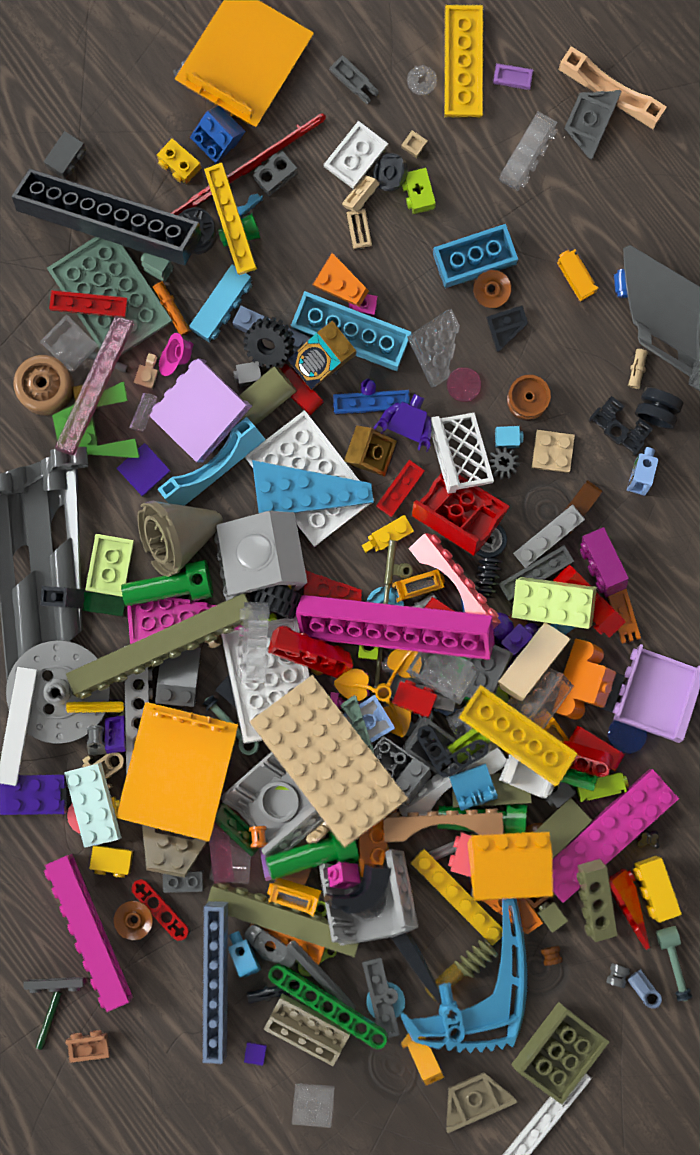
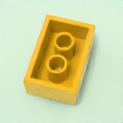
(656, 889)

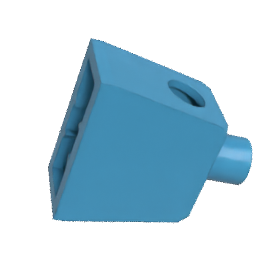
(246, 964)

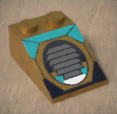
(322, 355)

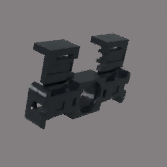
(604, 420)

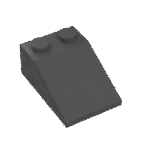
(179, 679)

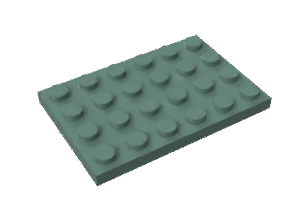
(108, 270)

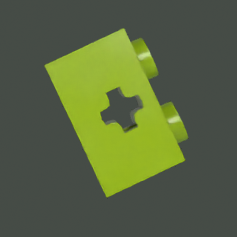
(419, 202)

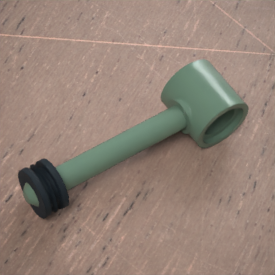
(210, 703)
(668, 939)

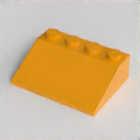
(511, 865)

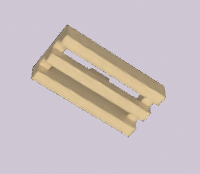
(362, 244)

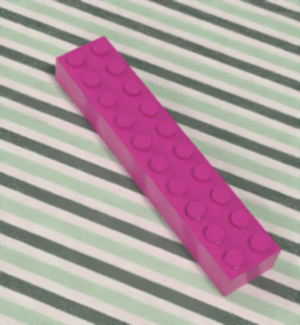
(396, 627)

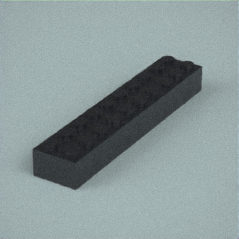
(107, 216)

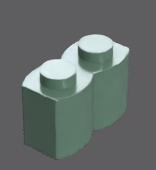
(157, 266)

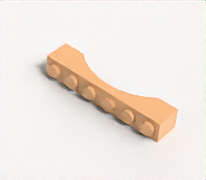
(588, 74)

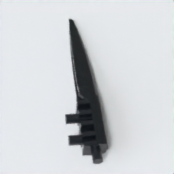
(417, 962)

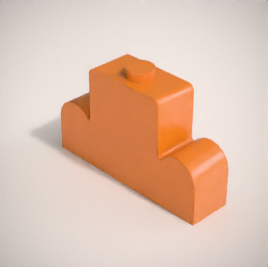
(590, 680)

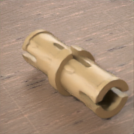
(638, 368)

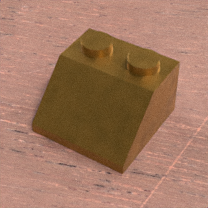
(370, 450)

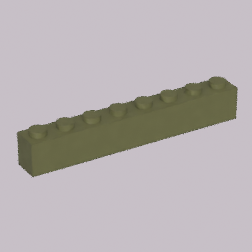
(277, 917)

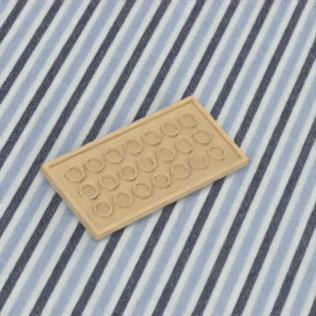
(328, 761)

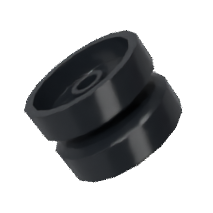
(659, 408)

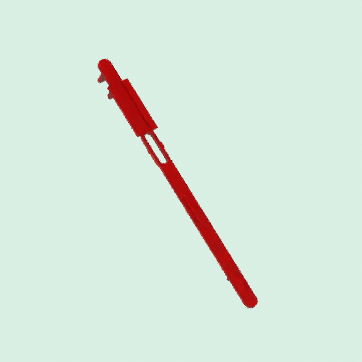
(255, 162)

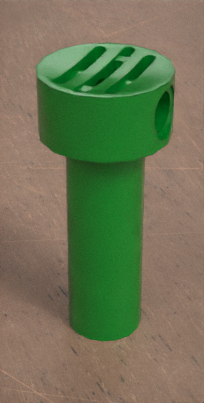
(172, 586)
(513, 819)
(311, 856)

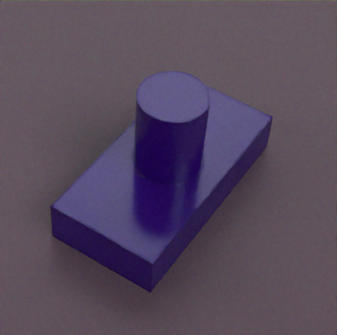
(115, 734)

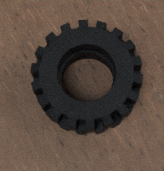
(280, 600)

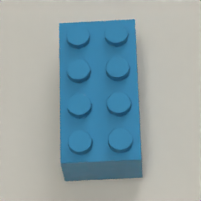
(475, 254)

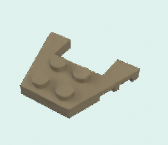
(170, 853)

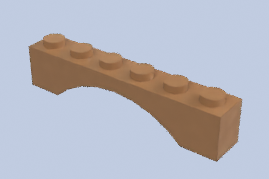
(402, 827)

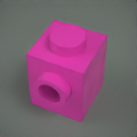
(368, 305)

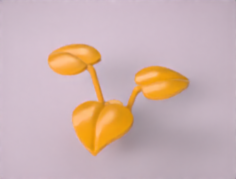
(356, 681)

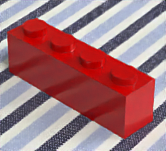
(310, 652)

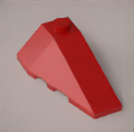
(626, 896)

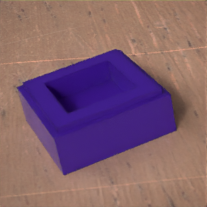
(255, 1053)

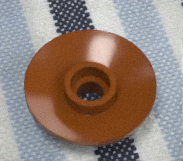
(501, 290)
(126, 927)

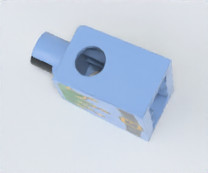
(643, 472)

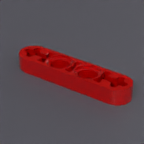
(163, 907)

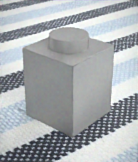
(247, 373)

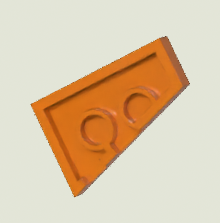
(340, 282)
(529, 917)

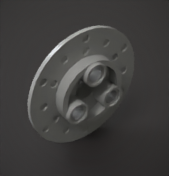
(60, 659)

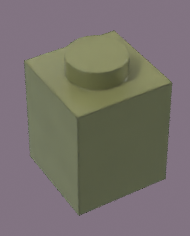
(551, 915)

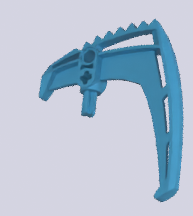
(489, 1013)

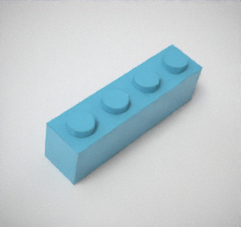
(220, 304)

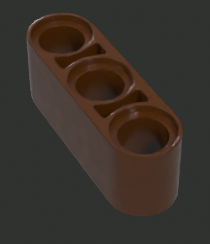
(585, 498)

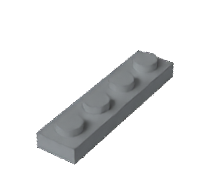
(549, 536)

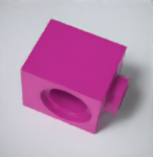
(343, 875)

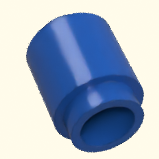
(620, 284)

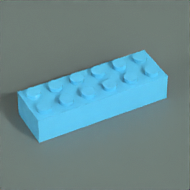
(369, 336)

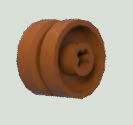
(539, 395)

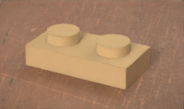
(360, 193)

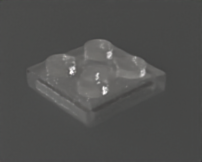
(313, 1105)

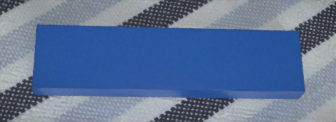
(368, 403)

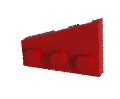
(323, 587)

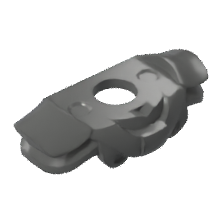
(258, 937)

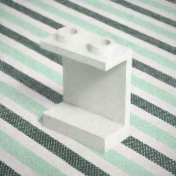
(524, 778)

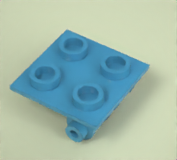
(473, 787)

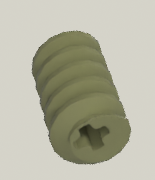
(476, 958)

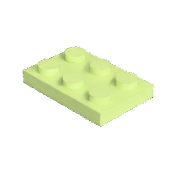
(109, 564)

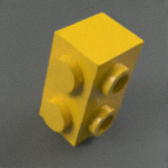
(178, 161)

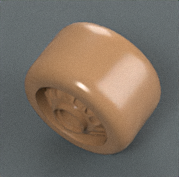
(54, 395)

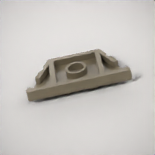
(475, 1100)

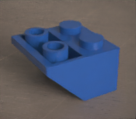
(217, 133)

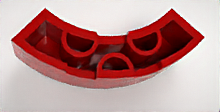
(605, 616)

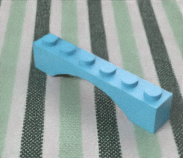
(241, 441)

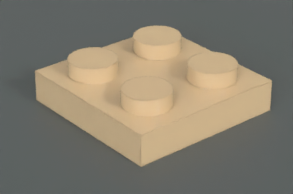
(553, 451)

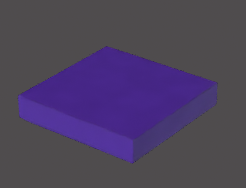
(144, 471)

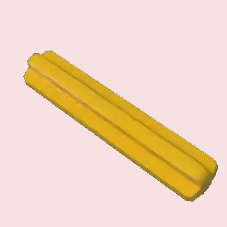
(86, 707)

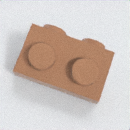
(88, 1047)

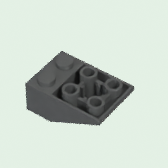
(402, 767)

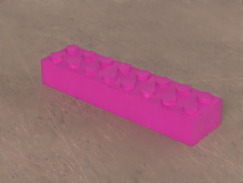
(611, 830)
(89, 932)

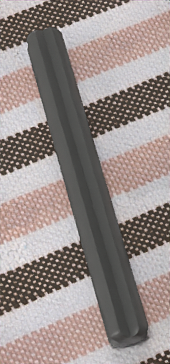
(322, 978)

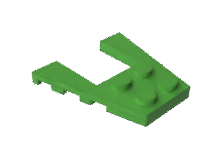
(123, 448)

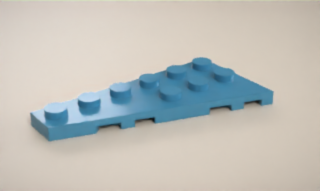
(304, 491)

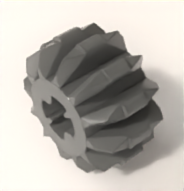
(506, 457)

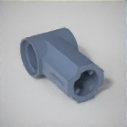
(644, 988)

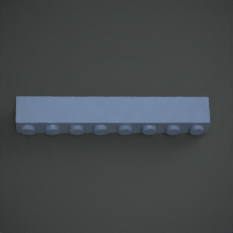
(215, 982)

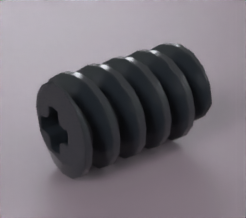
(487, 576)

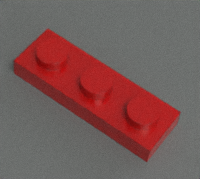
(400, 488)

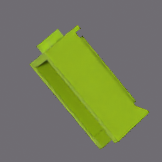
(605, 786)

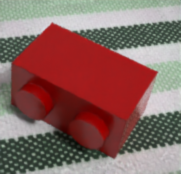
(415, 699)

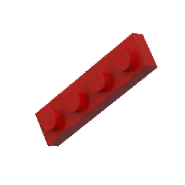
(88, 304)

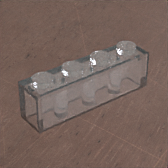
(528, 150)
(254, 642)

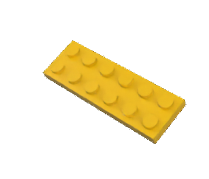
(463, 60)
(518, 735)

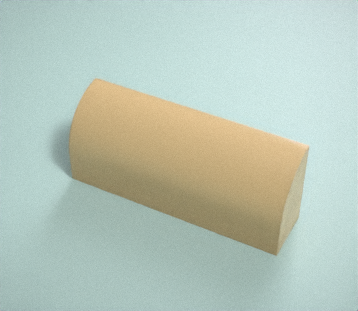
(533, 662)

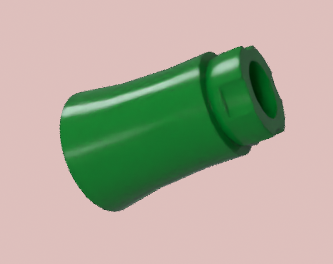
(250, 227)

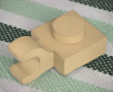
(147, 374)

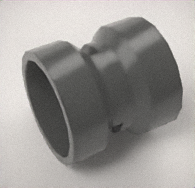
(620, 971)

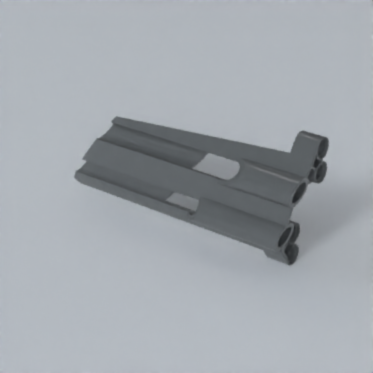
(27, 507)

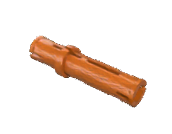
(168, 302)

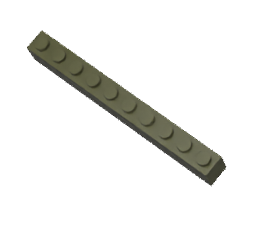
(156, 648)

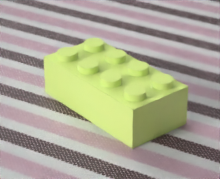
(554, 602)

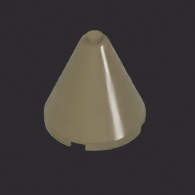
(175, 533)

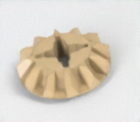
(318, 833)

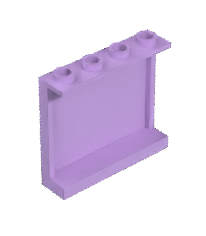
(199, 410)
(658, 694)

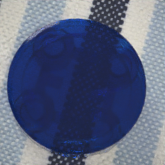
(626, 737)

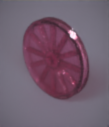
(463, 384)

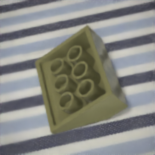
(560, 1053)

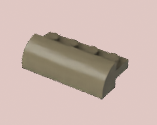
(307, 1030)

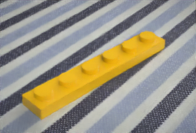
(230, 219)
(457, 896)

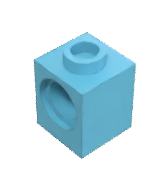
(508, 437)

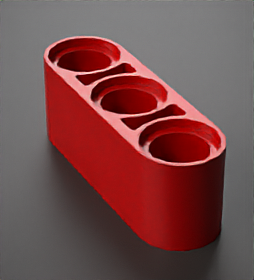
(304, 397)
(587, 739)
(590, 760)

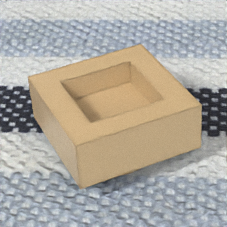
(414, 144)

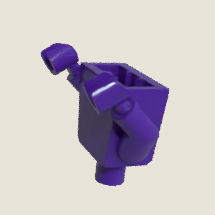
(408, 421)
(518, 639)

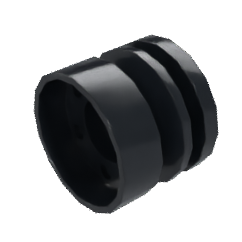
(206, 227)

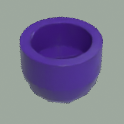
(368, 387)

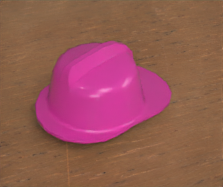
(175, 353)

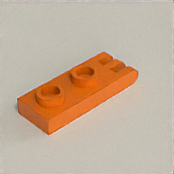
(621, 603)

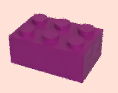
(603, 562)

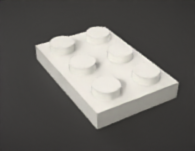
(355, 155)

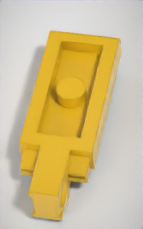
(393, 531)

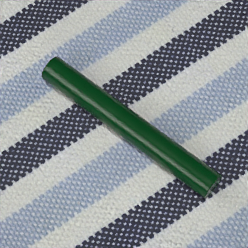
(48, 1020)

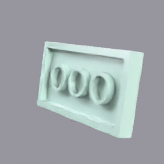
(92, 805)

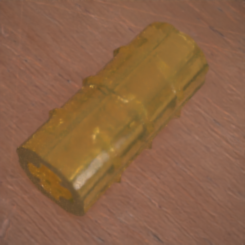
(450, 975)

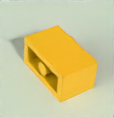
(112, 860)

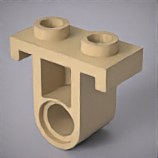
(108, 769)

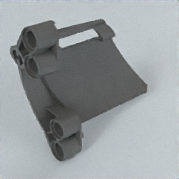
(664, 307)

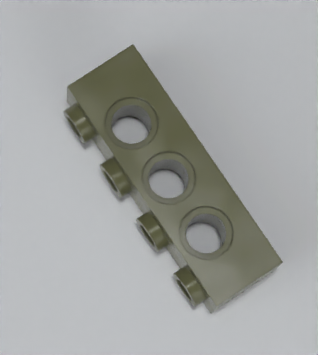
(605, 926)

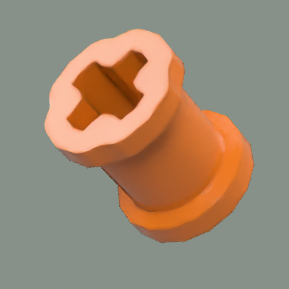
(262, 840)

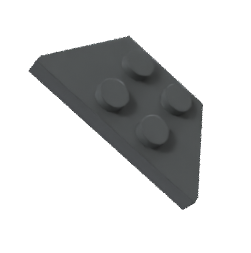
(591, 118)

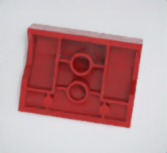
(462, 516)

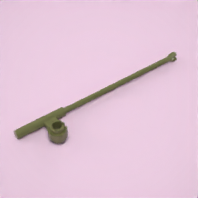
(391, 569)

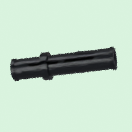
(269, 993)

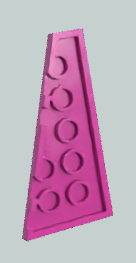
(158, 615)

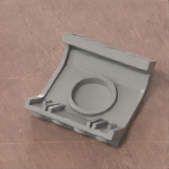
(260, 553)
(283, 812)

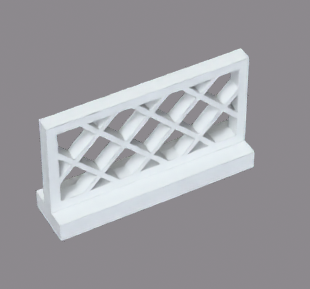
(445, 457)

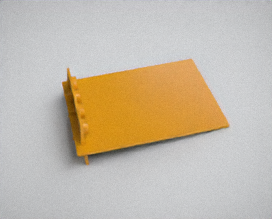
(244, 57)
(177, 771)

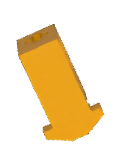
(424, 1060)

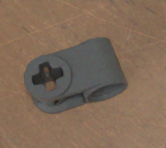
(96, 740)

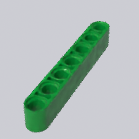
(318, 1005)

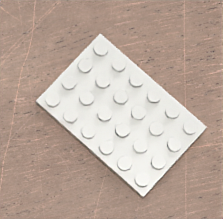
(306, 448)
(256, 697)

